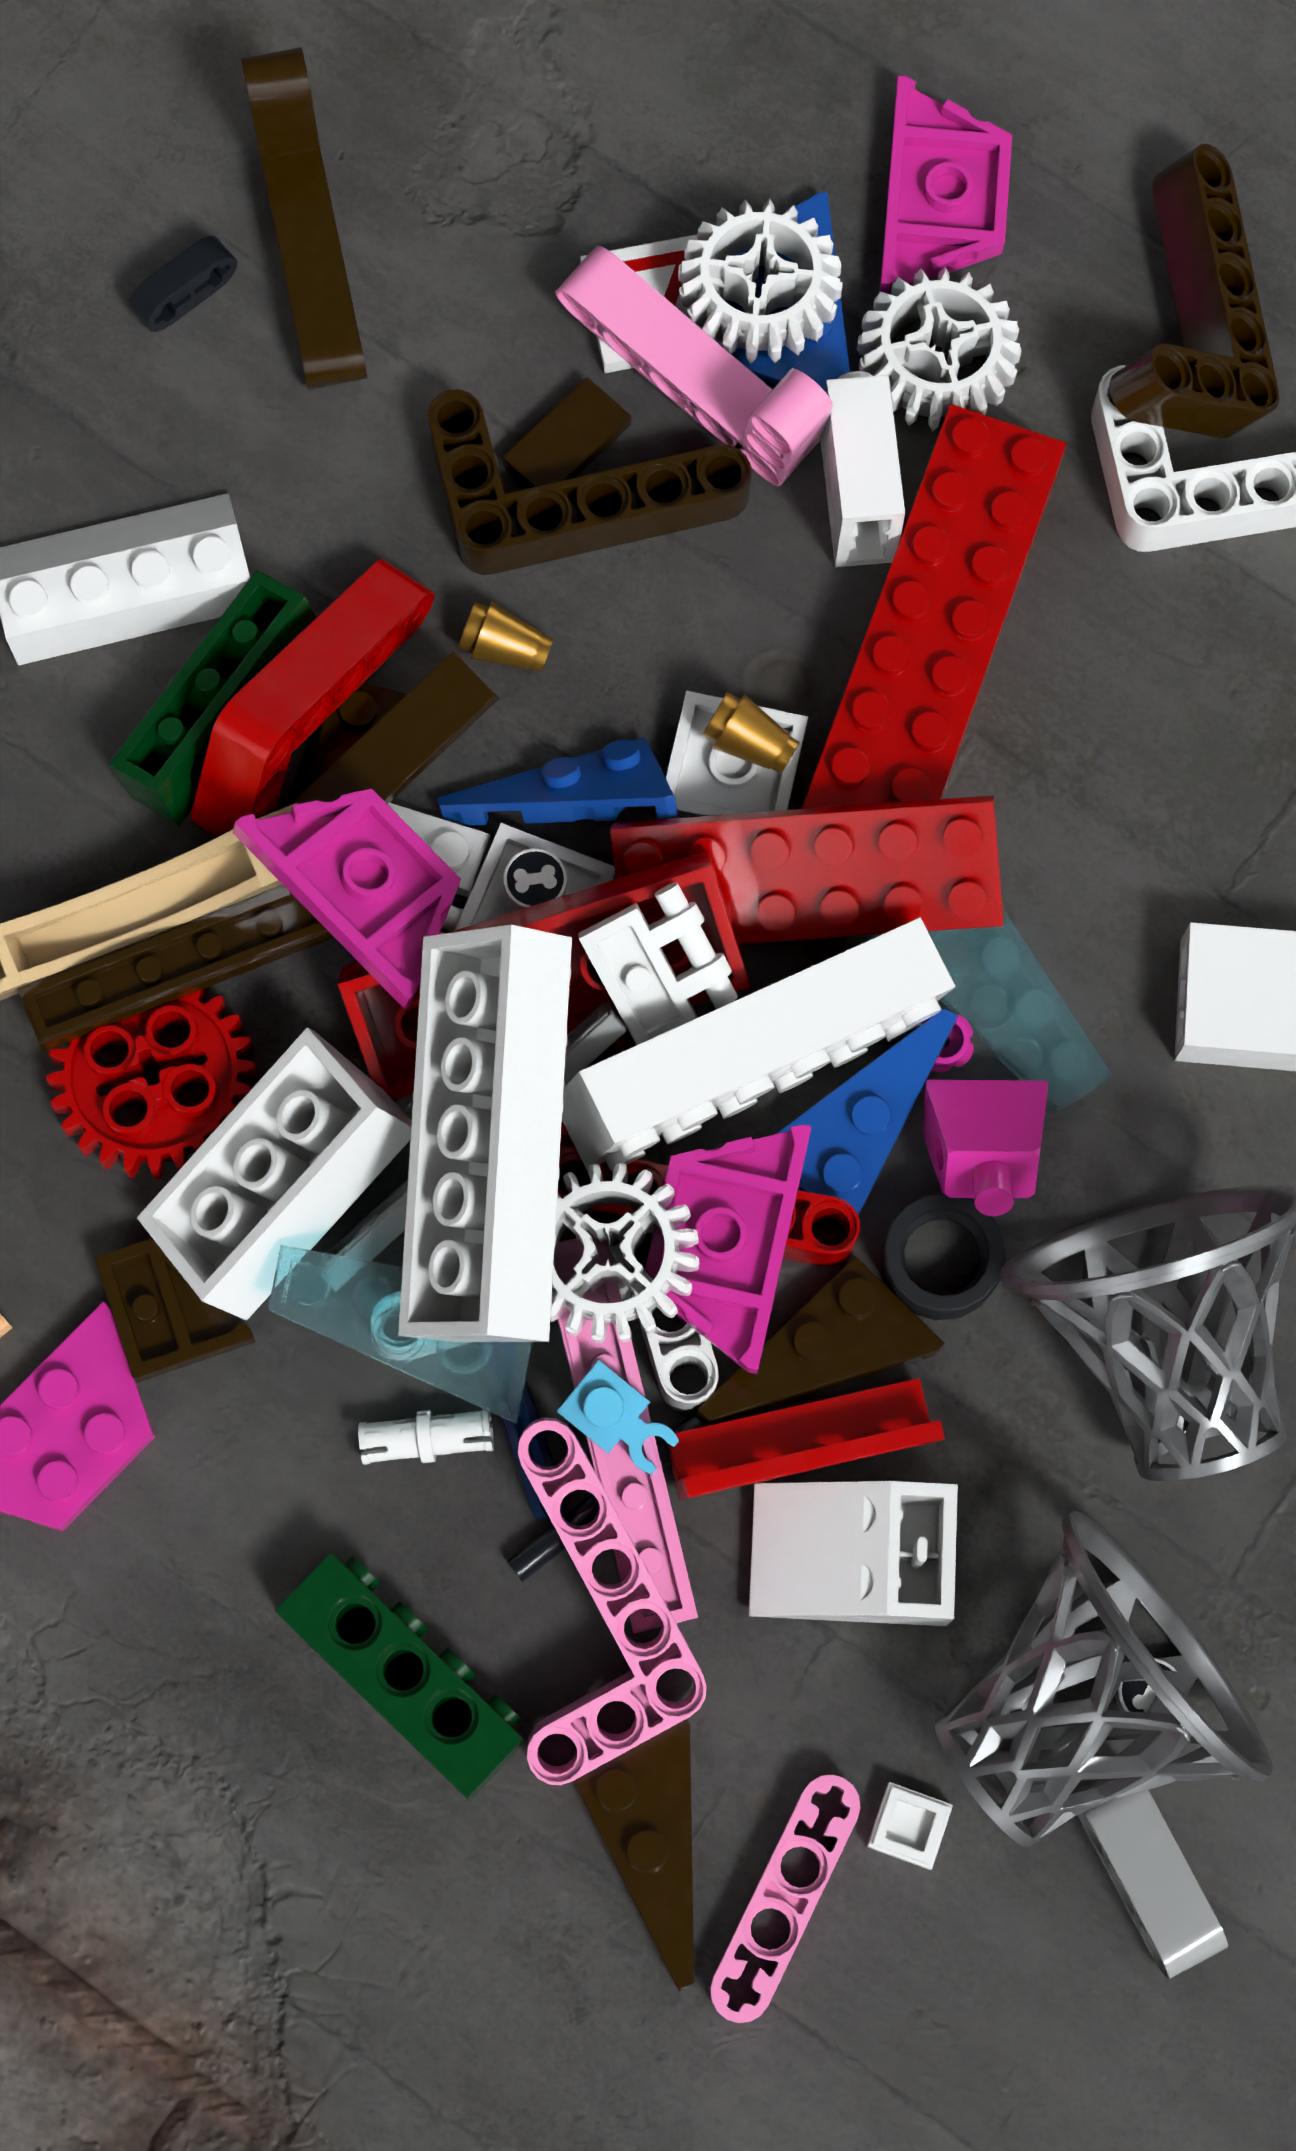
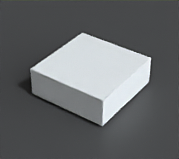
(909, 1826)

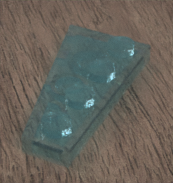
(1018, 1010)
(360, 1308)

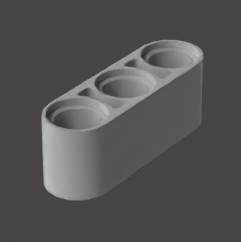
(1154, 1882)

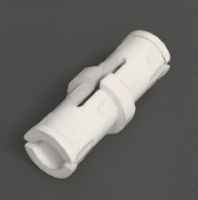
(426, 1436)

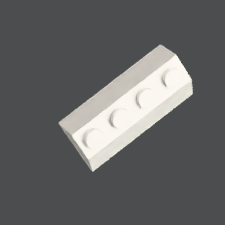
(121, 579)
(275, 1174)

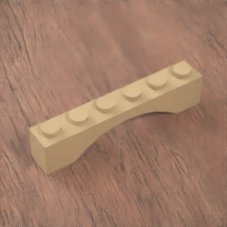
(131, 910)

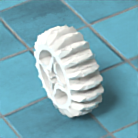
(714, 271)
(958, 322)
(630, 1232)

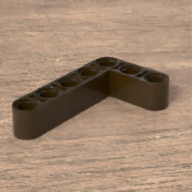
(304, 218)
(1226, 365)
(571, 499)

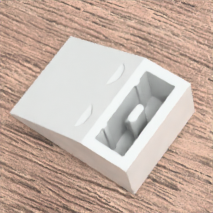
(854, 1552)

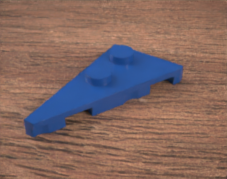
(571, 789)
(865, 1115)

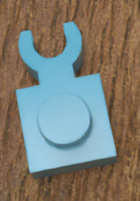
(609, 1410)

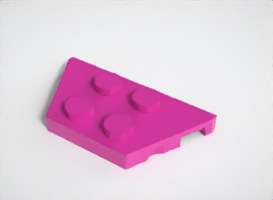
(942, 188)
(360, 879)
(742, 1213)
(71, 1426)

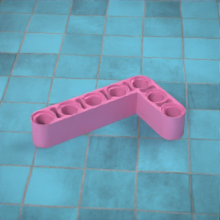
(694, 370)
(615, 1604)

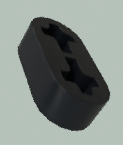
(183, 283)

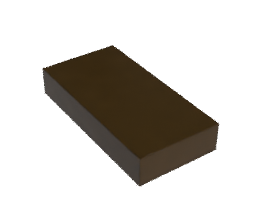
(568, 437)

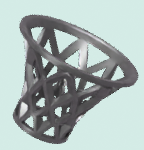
(1163, 1400)
(1073, 1775)

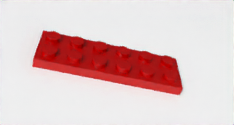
(837, 866)

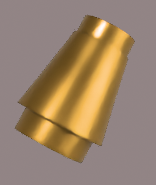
(504, 639)
(750, 734)

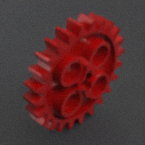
(168, 1128)

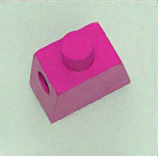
(985, 1138)

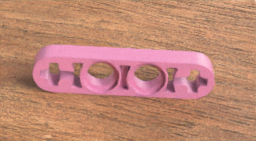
(792, 1901)

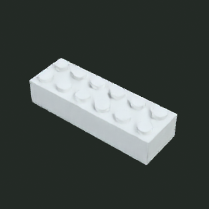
(752, 1044)
(486, 1136)

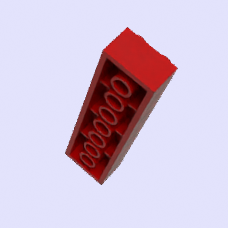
(938, 614)

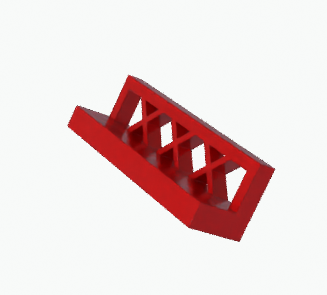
(801, 1439)

